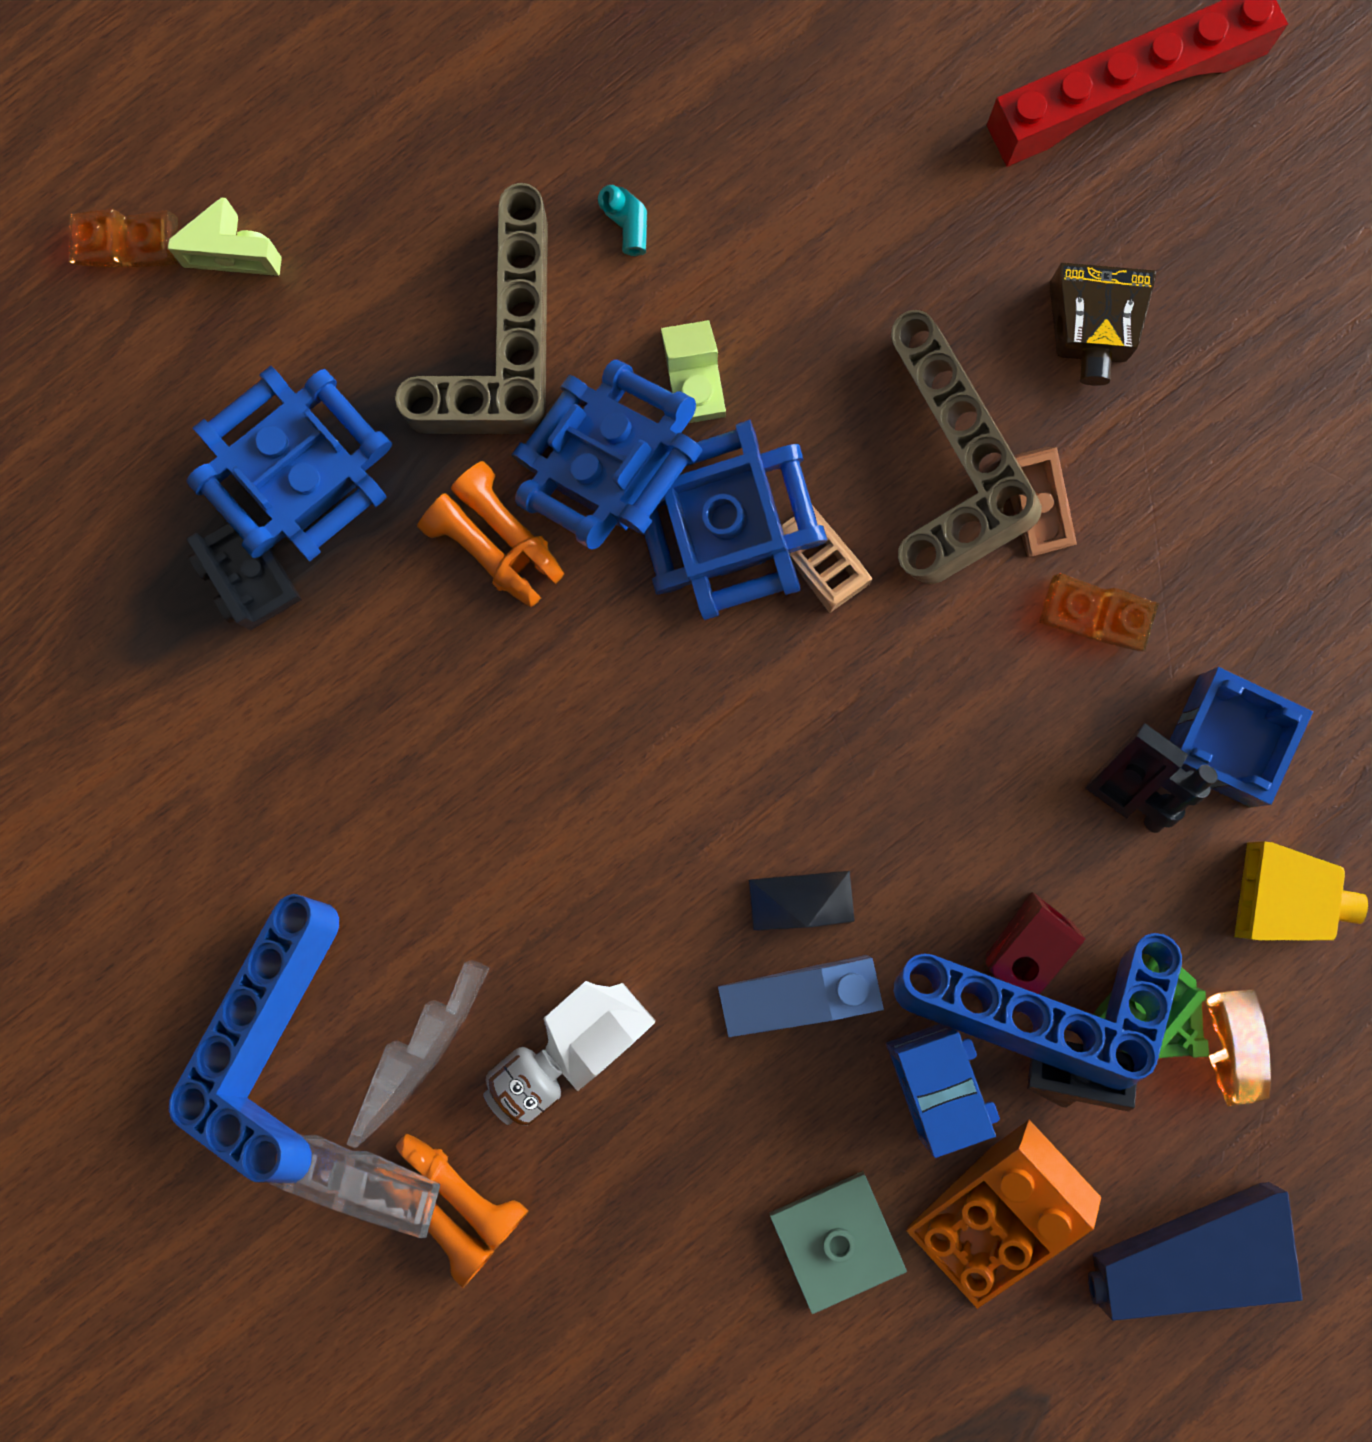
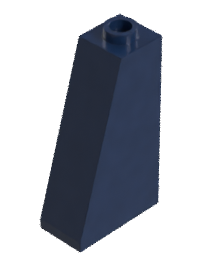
(1203, 1261)

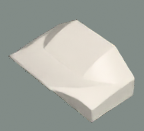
(594, 1029)

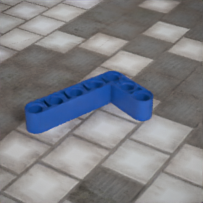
(1050, 1018)
(215, 1085)

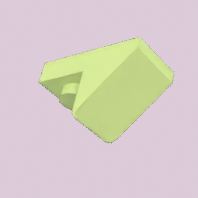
(213, 244)
(694, 367)

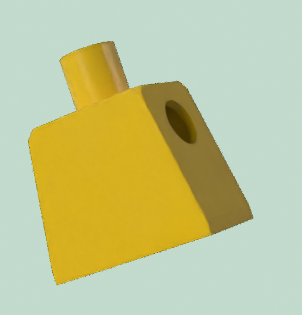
(1293, 896)

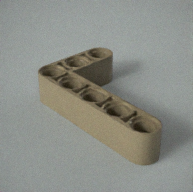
(513, 334)
(971, 447)

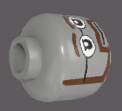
(523, 1086)

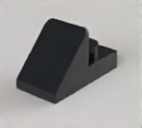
(1066, 1088)

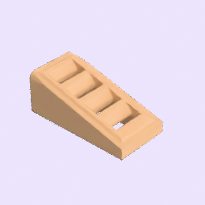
(829, 597)

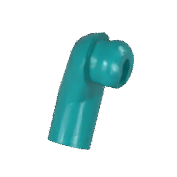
(628, 214)

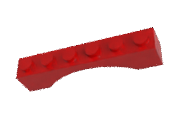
(1194, 45)

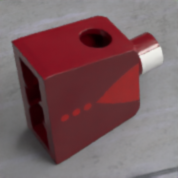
(1034, 933)

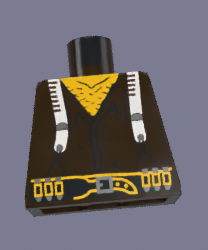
(1099, 315)

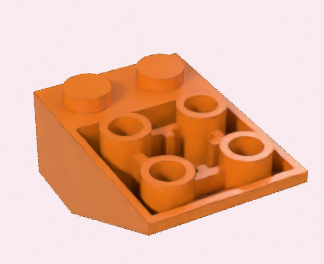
(1006, 1215)

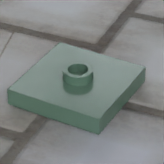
(837, 1242)

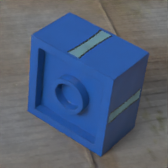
(1240, 734)
(942, 1089)

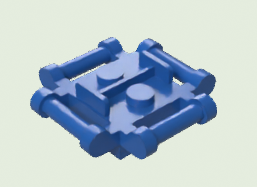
(606, 454)
(290, 464)
(731, 522)

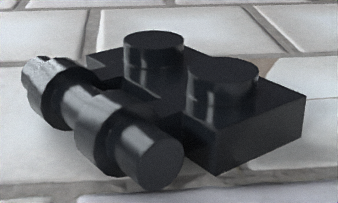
(1140, 769)

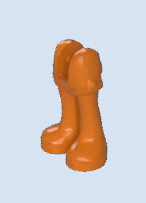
(448, 519)
(489, 1220)

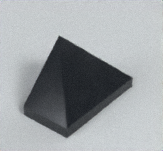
(801, 901)

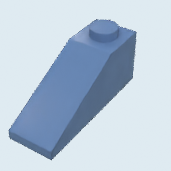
(801, 996)

